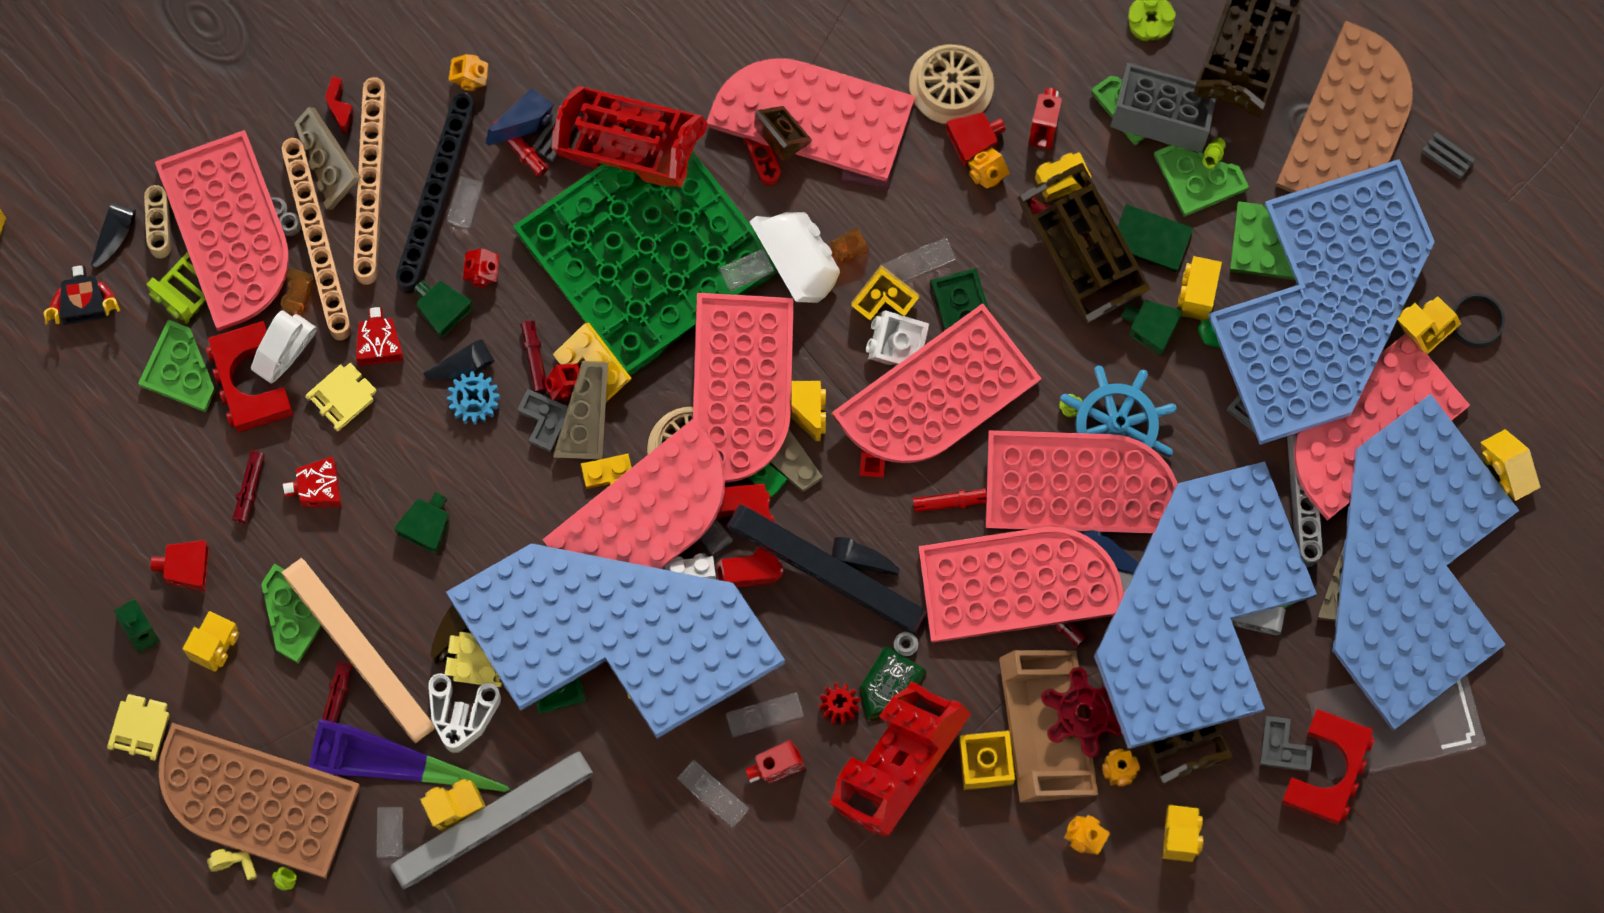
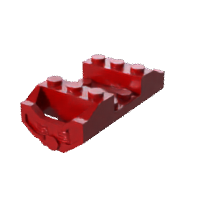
(654, 148)
(900, 758)

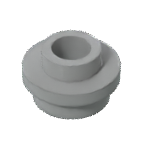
(290, 217)
(906, 636)

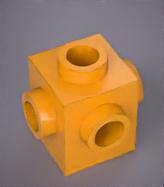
(468, 72)
(988, 168)
(1114, 773)
(1086, 835)

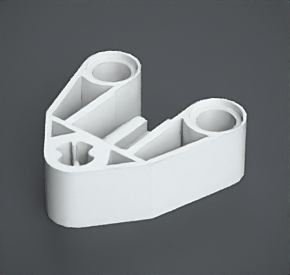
(282, 345)
(480, 716)

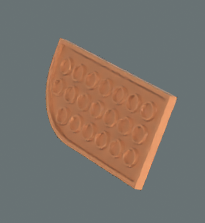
(1353, 112)
(254, 800)

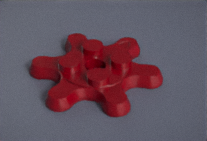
(1069, 724)

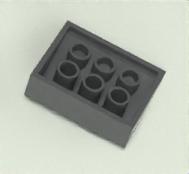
(1162, 108)

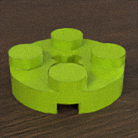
(1151, 30)

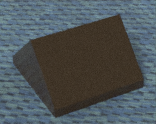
(781, 131)

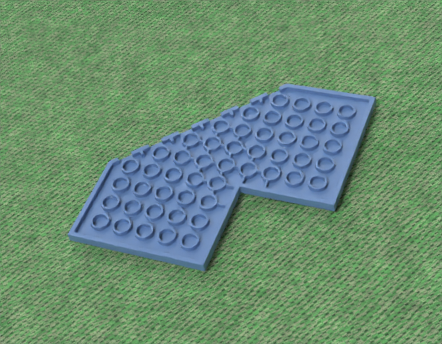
(1313, 346)
(1401, 612)
(664, 633)
(1172, 642)

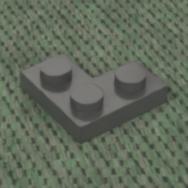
(549, 416)
(1277, 751)

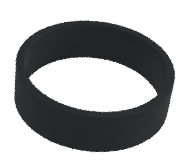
(1493, 303)

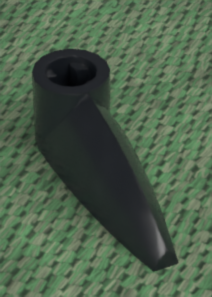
(115, 228)
(467, 360)
(862, 557)

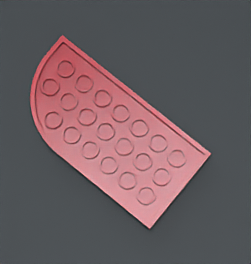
(847, 118)
(227, 226)
(743, 377)
(1397, 383)
(938, 392)
(1075, 482)
(652, 507)
(1016, 582)

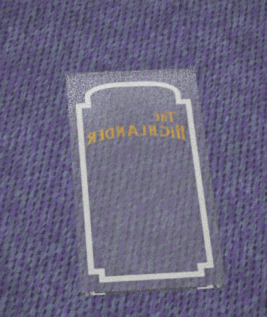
(1437, 729)

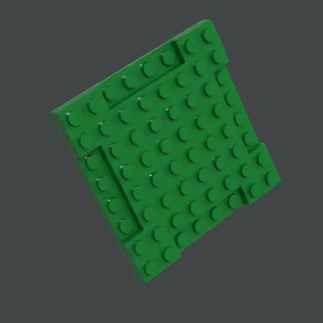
(640, 254)

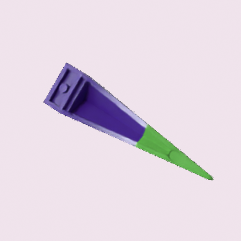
(354, 752)

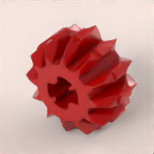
(848, 707)

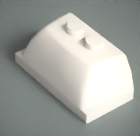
(798, 254)

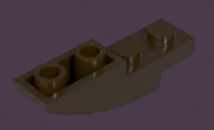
(450, 625)

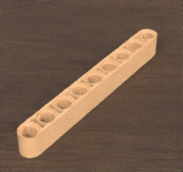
(370, 191)
(316, 249)
(358, 650)

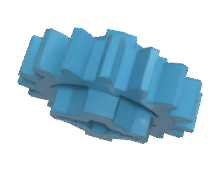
(468, 405)

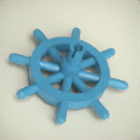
(1118, 422)

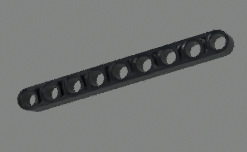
(435, 181)
(827, 569)

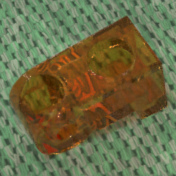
(848, 246)
(298, 293)

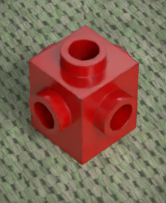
(481, 267)
(562, 381)

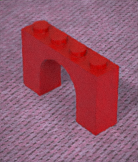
(245, 410)
(761, 566)
(1352, 742)

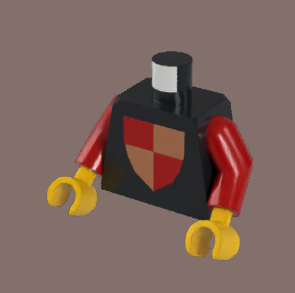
(81, 299)

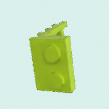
(171, 298)

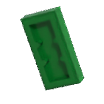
(770, 477)

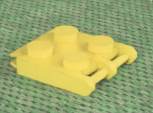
(342, 395)
(470, 662)
(139, 726)

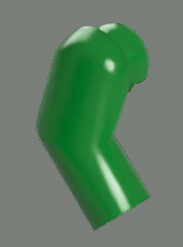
(1207, 333)

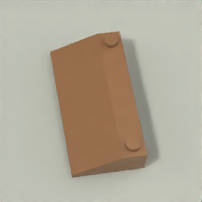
(1042, 767)

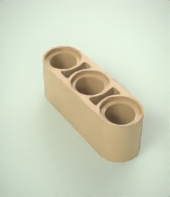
(158, 232)

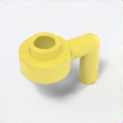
(221, 859)

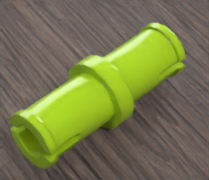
(1214, 152)

